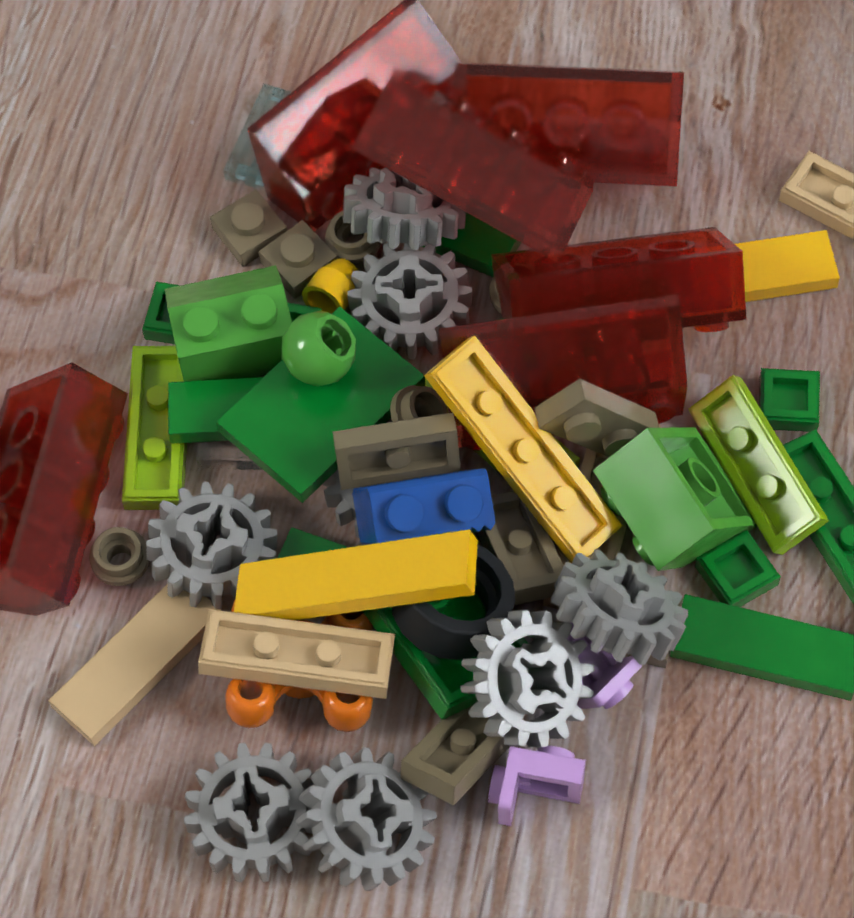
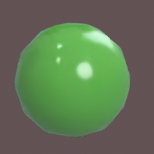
(318, 348)

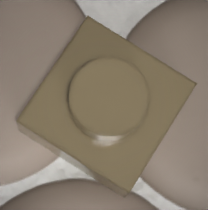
(247, 226)
(297, 256)

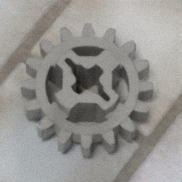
(398, 211)
(410, 297)
(190, 532)
(619, 607)
(508, 673)
(229, 813)
(361, 825)

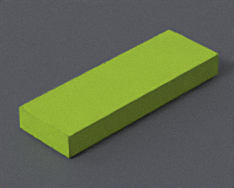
(152, 464)
(758, 465)

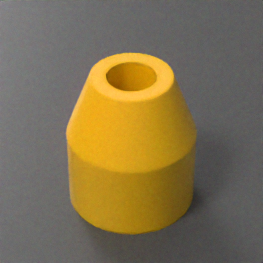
(330, 286)

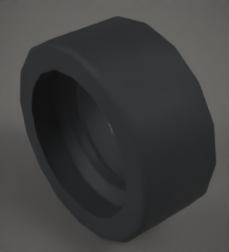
(451, 637)

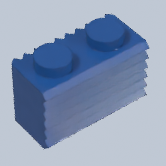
(424, 506)

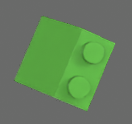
(229, 325)
(672, 496)

